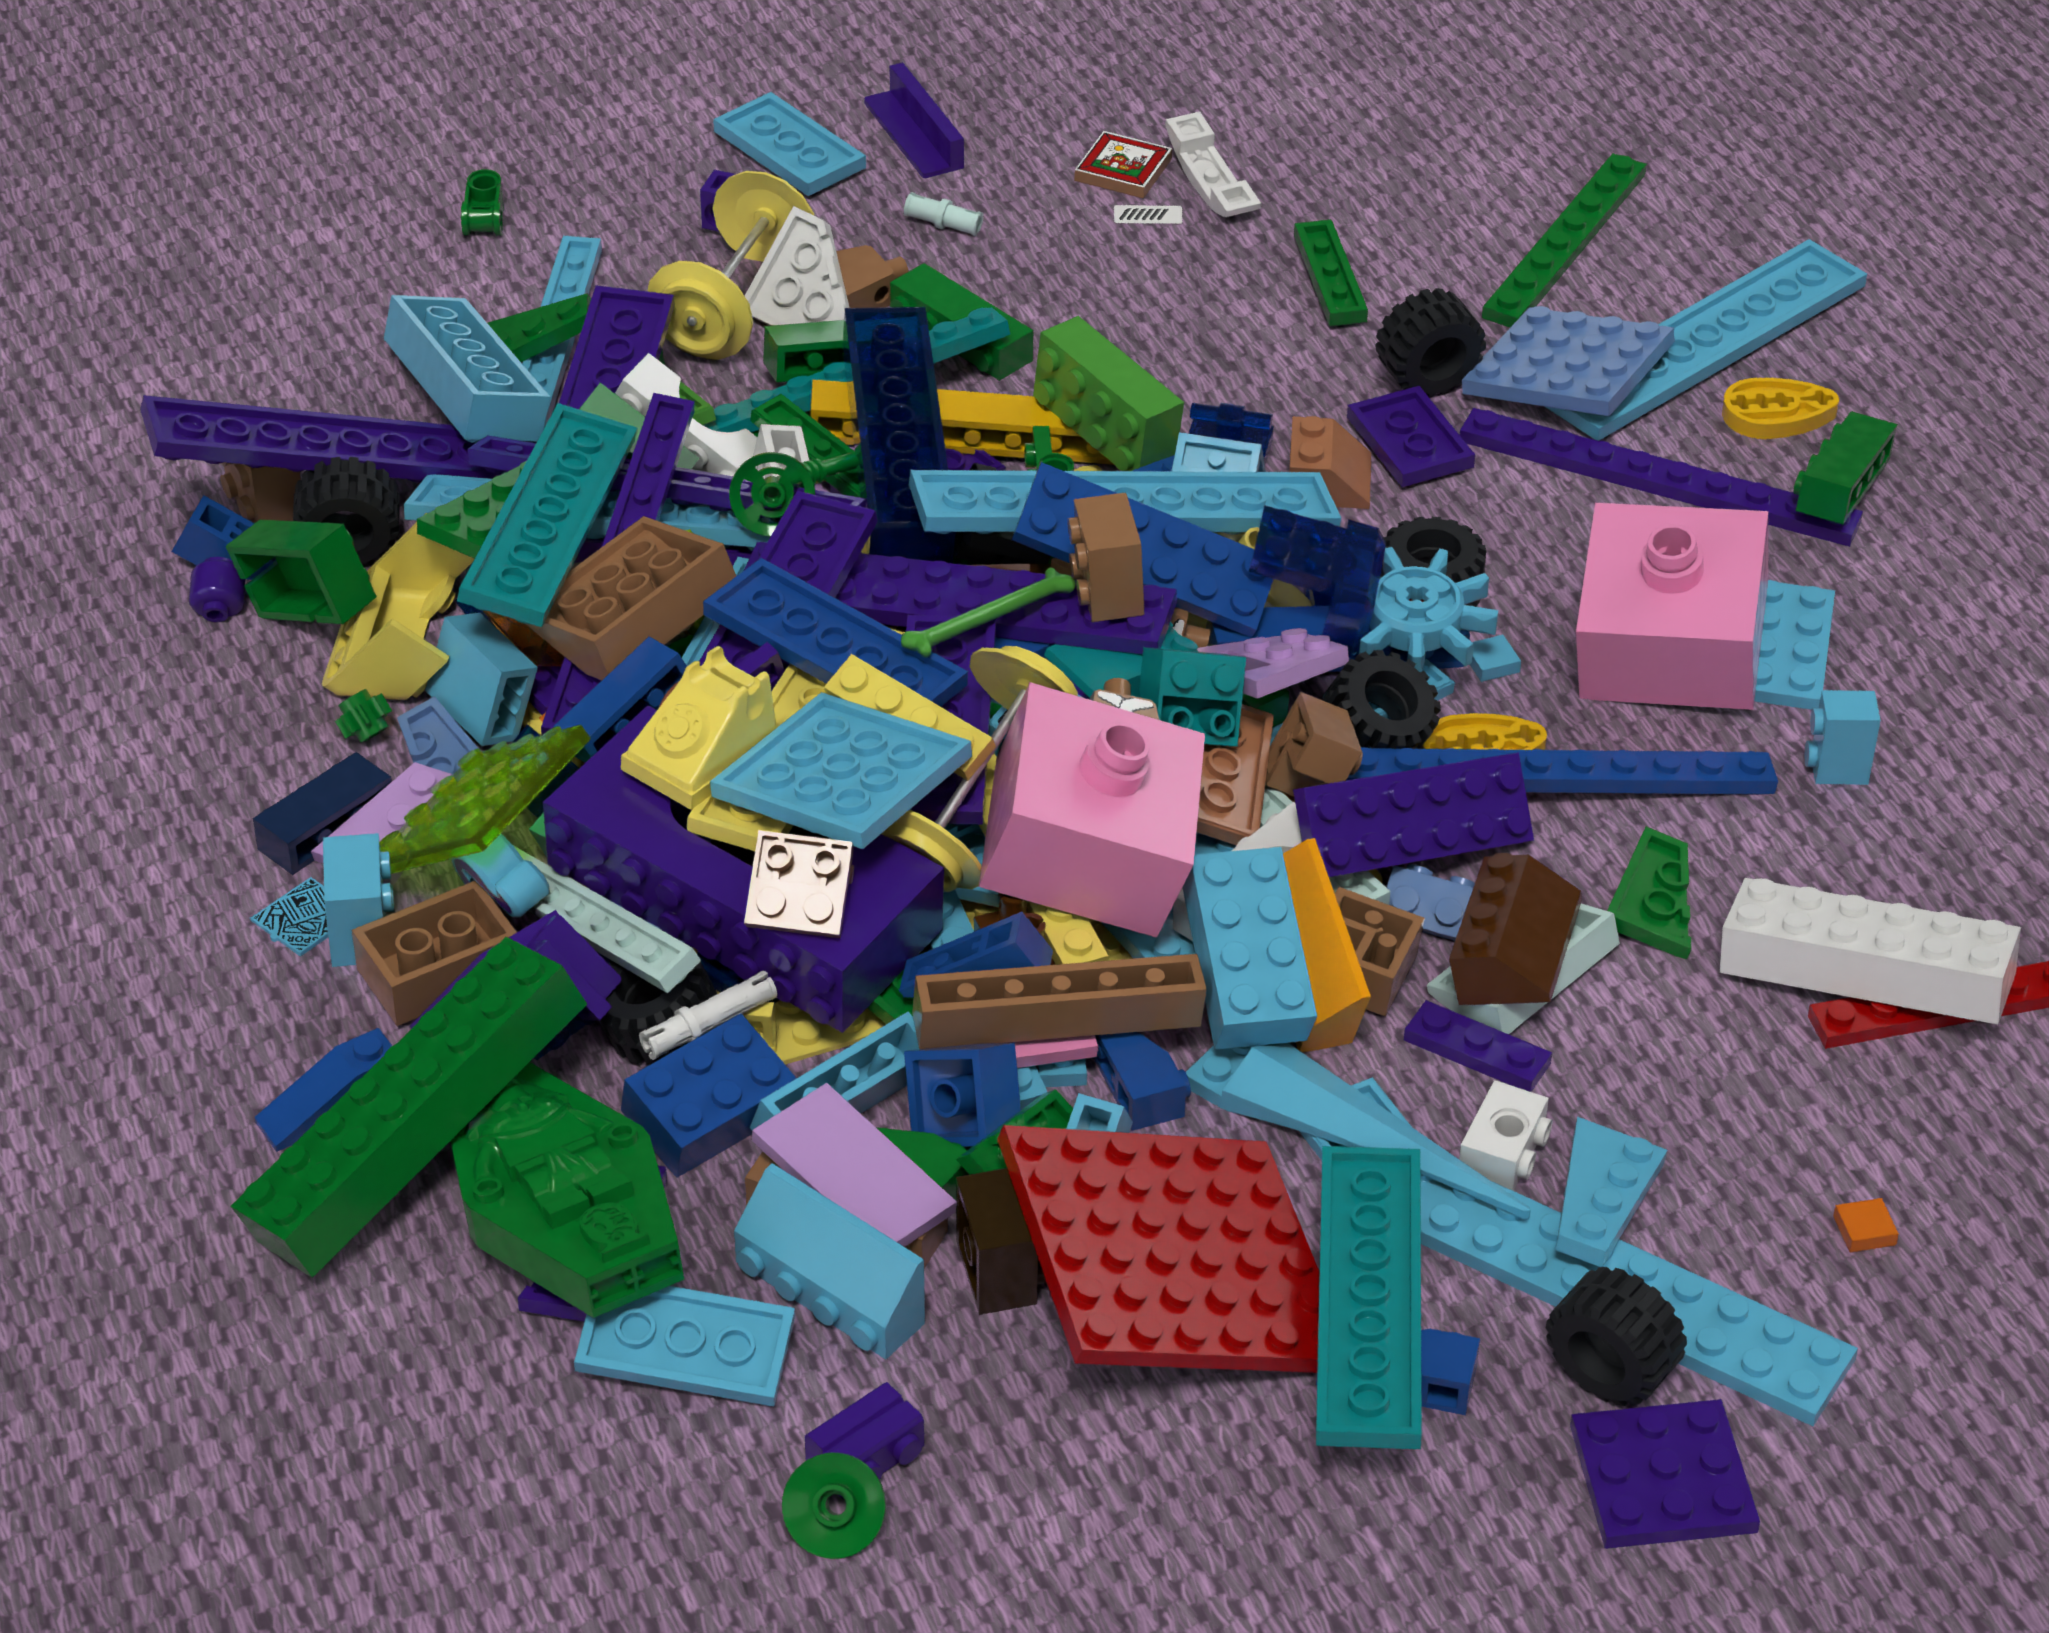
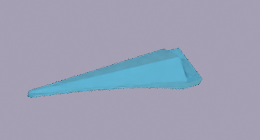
(1300, 1094)

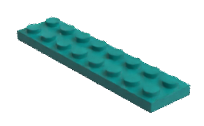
(547, 515)
(1370, 1299)

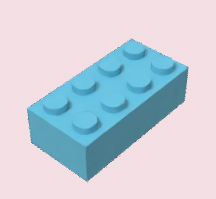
(1249, 948)

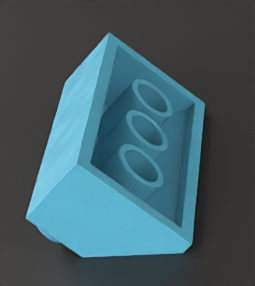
(831, 1263)

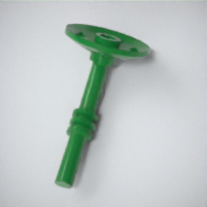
(779, 490)

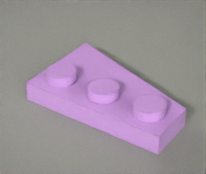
(388, 808)

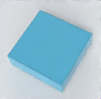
(1494, 658)

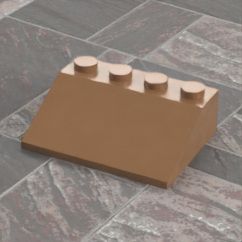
(631, 589)

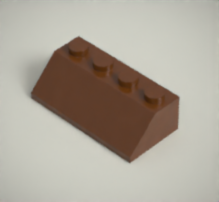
(1513, 932)

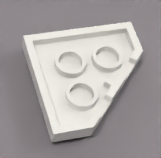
(799, 275)

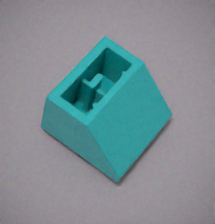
(1196, 691)

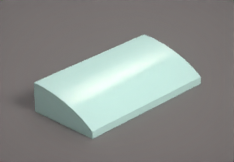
(1590, 941)

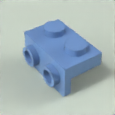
(1434, 898)

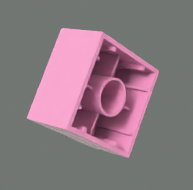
(1673, 605)
(1093, 810)

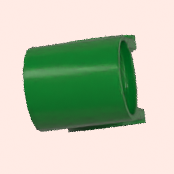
(483, 203)

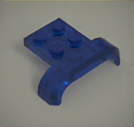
(1326, 560)

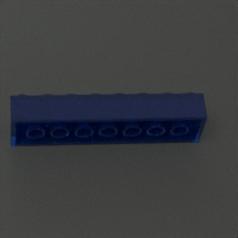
(894, 424)

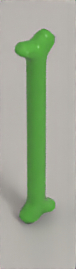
(924, 640)

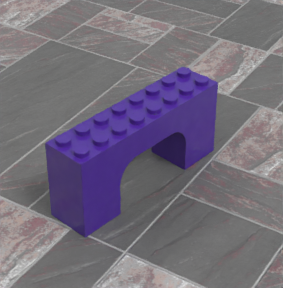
(640, 855)

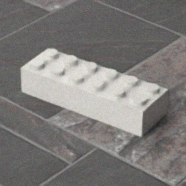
(1870, 950)

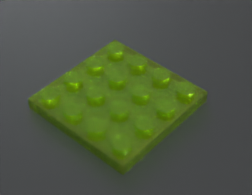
(481, 798)

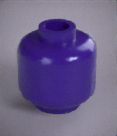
(216, 589)

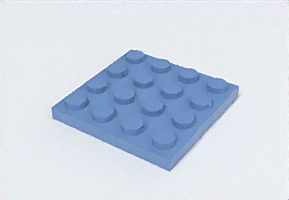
(1569, 360)

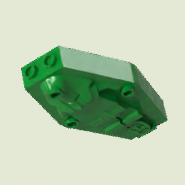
(567, 1194)

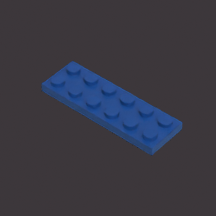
(1175, 554)
(822, 632)

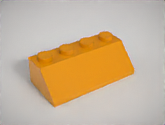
(1329, 954)

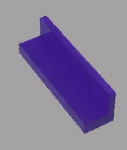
(917, 124)

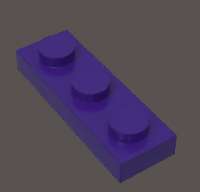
(1477, 1046)

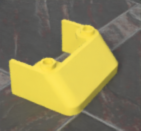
(385, 641)

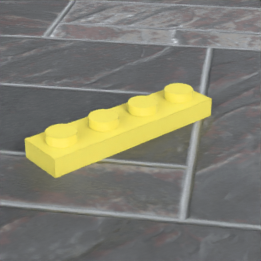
(870, 687)

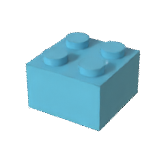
(354, 889)

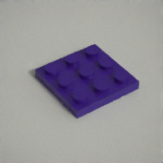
(1664, 1474)

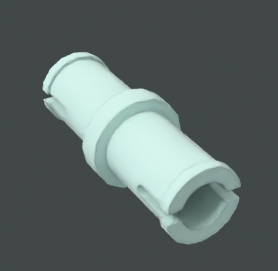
(943, 214)

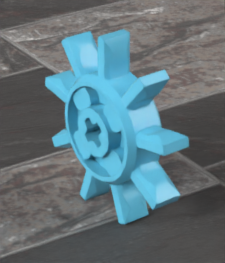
(1426, 610)

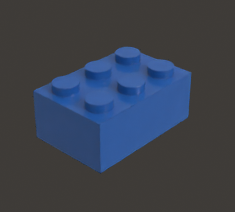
(704, 1093)

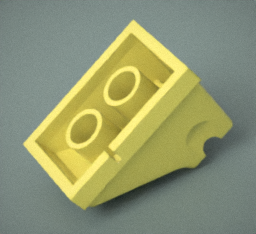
(701, 729)

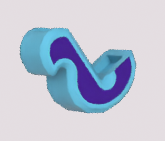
(504, 876)

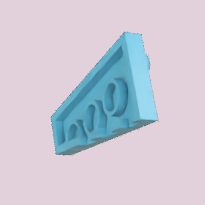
(1604, 1189)

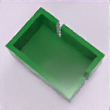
(313, 571)

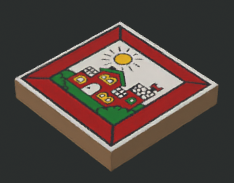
(1123, 164)

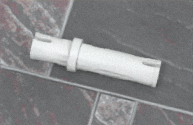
(699, 1019)

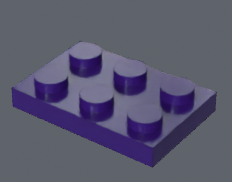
(1410, 436)

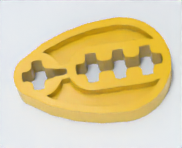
(1777, 407)
(1486, 730)

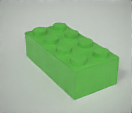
(1106, 396)

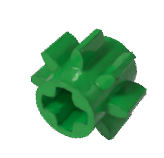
(363, 715)

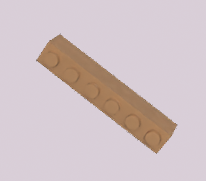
(1058, 1001)

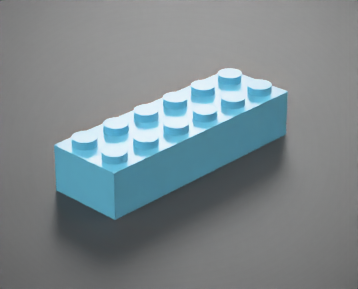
(466, 368)

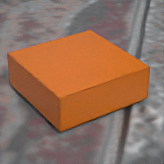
(1865, 1225)

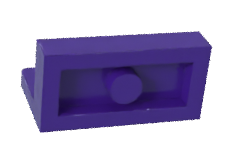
(583, 964)

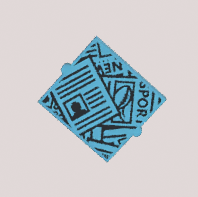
(296, 917)

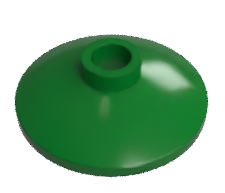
(808, 1510)

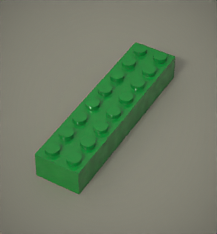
(408, 1106)

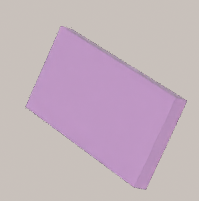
(854, 1165)

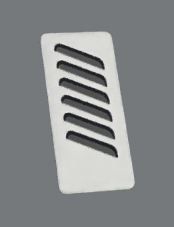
(1147, 214)

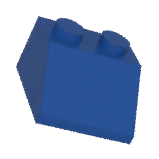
(962, 1090)

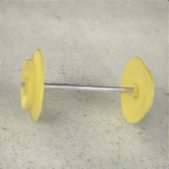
(710, 309)
(1005, 677)

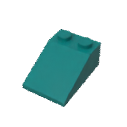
(1093, 667)

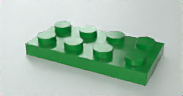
(468, 519)

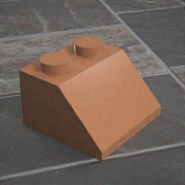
(1339, 457)

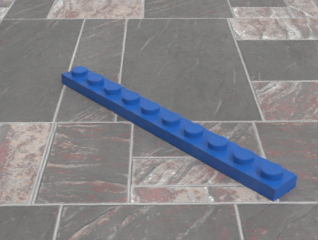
(1601, 770)

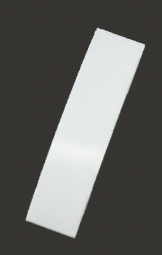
(1206, 169)

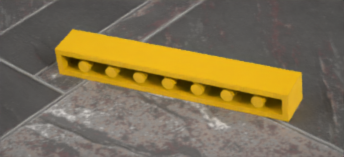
(969, 422)

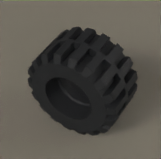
(1430, 342)
(356, 489)
(1421, 539)
(1394, 688)
(642, 1005)
(1616, 1336)

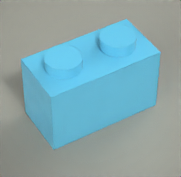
(1843, 737)

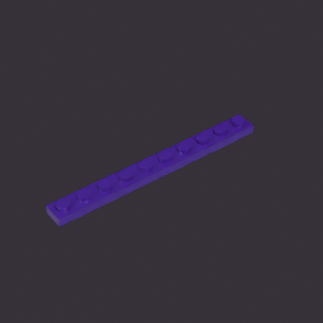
(1648, 473)
(687, 485)
(640, 496)

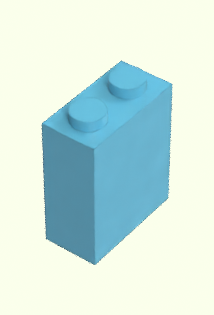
(484, 679)

